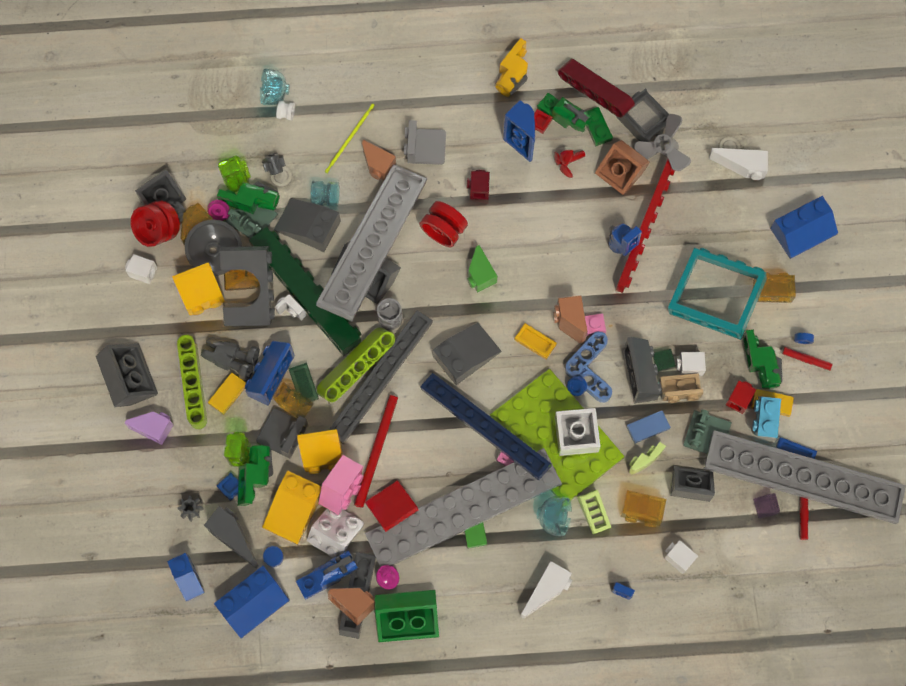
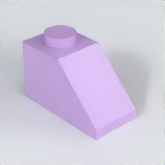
(151, 425)

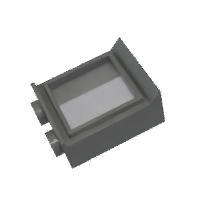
(645, 118)

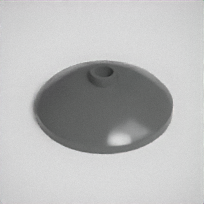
(206, 236)

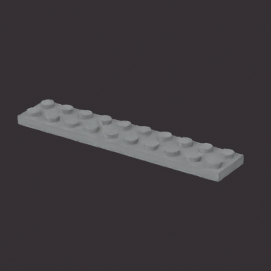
(371, 243)
(805, 477)
(459, 511)

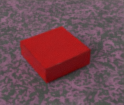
(542, 121)

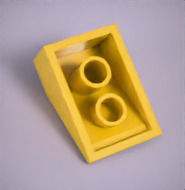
(199, 289)
(320, 450)
(292, 507)

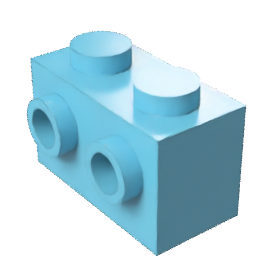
(767, 417)

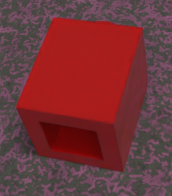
(741, 396)

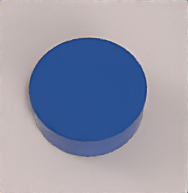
(804, 338)
(577, 386)
(273, 556)

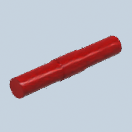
(807, 358)
(804, 517)

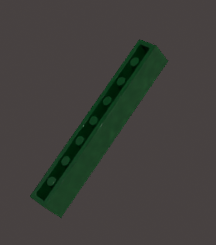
(306, 292)

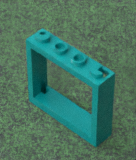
(710, 321)

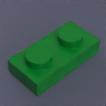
(598, 128)

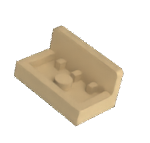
(681, 387)

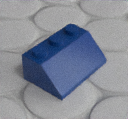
(520, 129)
(805, 227)
(270, 372)
(251, 602)

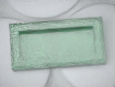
(303, 381)

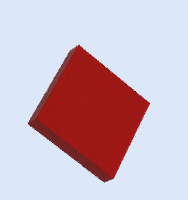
(391, 506)

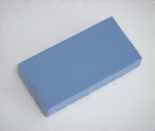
(648, 427)

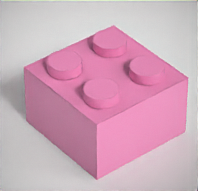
(341, 485)

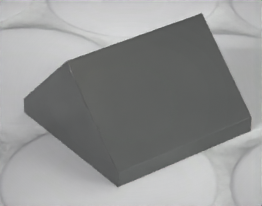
(160, 188)
(692, 484)

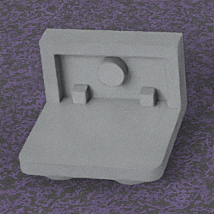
(424, 145)

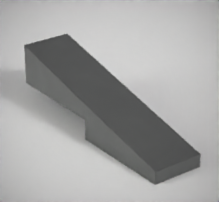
(361, 579)

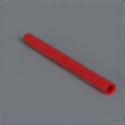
(376, 451)

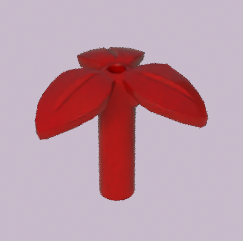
(565, 158)

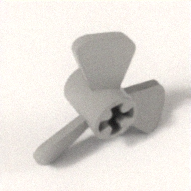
(676, 158)

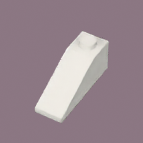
(746, 163)
(550, 586)

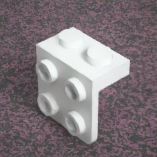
(334, 532)

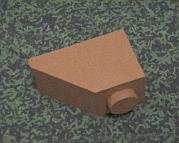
(378, 160)
(352, 603)

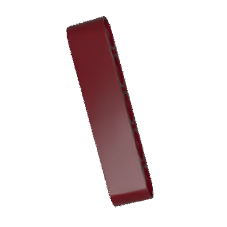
(596, 88)

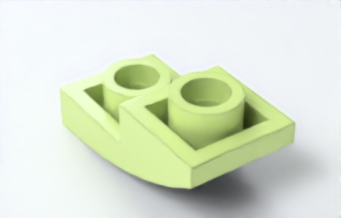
(643, 461)

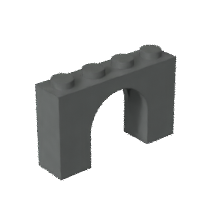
(255, 260)

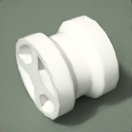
(285, 110)

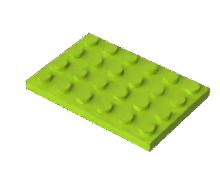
(532, 420)

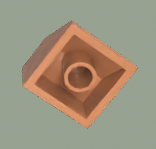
(622, 167)
(571, 318)

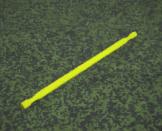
(349, 138)

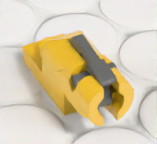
(513, 70)

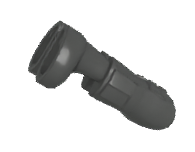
(226, 352)

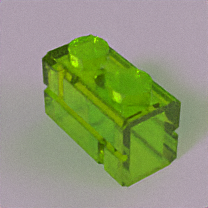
(234, 173)
(237, 449)

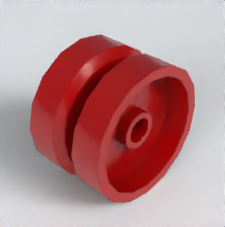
(155, 223)
(443, 224)

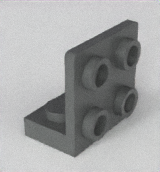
(281, 432)

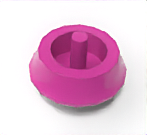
(218, 210)
(387, 577)

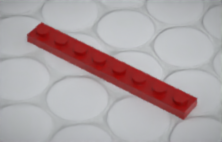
(650, 216)

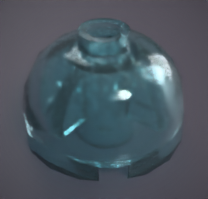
(273, 87)
(554, 514)

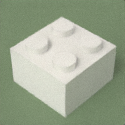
(577, 432)

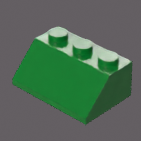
(406, 616)

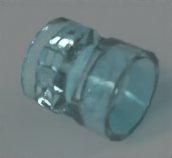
(325, 193)

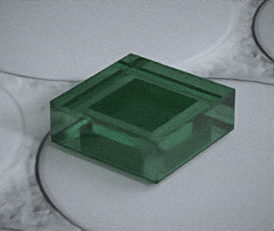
(664, 360)

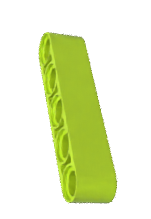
(346, 367)
(187, 374)

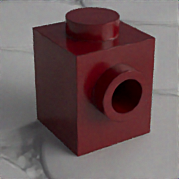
(479, 184)

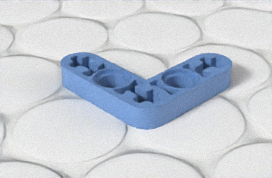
(584, 371)

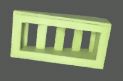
(581, 498)

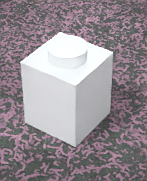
(141, 269)
(691, 363)
(680, 556)

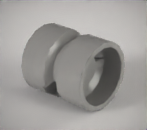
(389, 314)

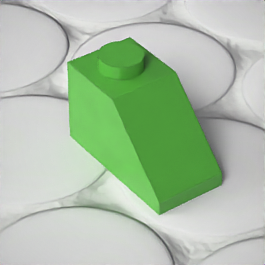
(481, 272)

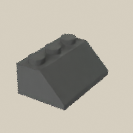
(383, 280)
(641, 370)
(126, 374)

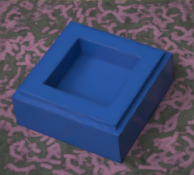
(229, 486)
(623, 591)

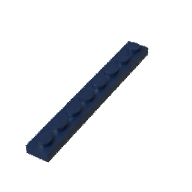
(486, 426)

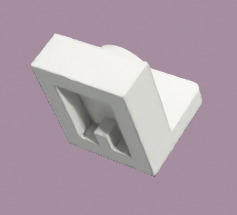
(293, 307)

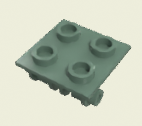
(249, 223)
(701, 430)

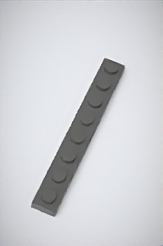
(381, 375)

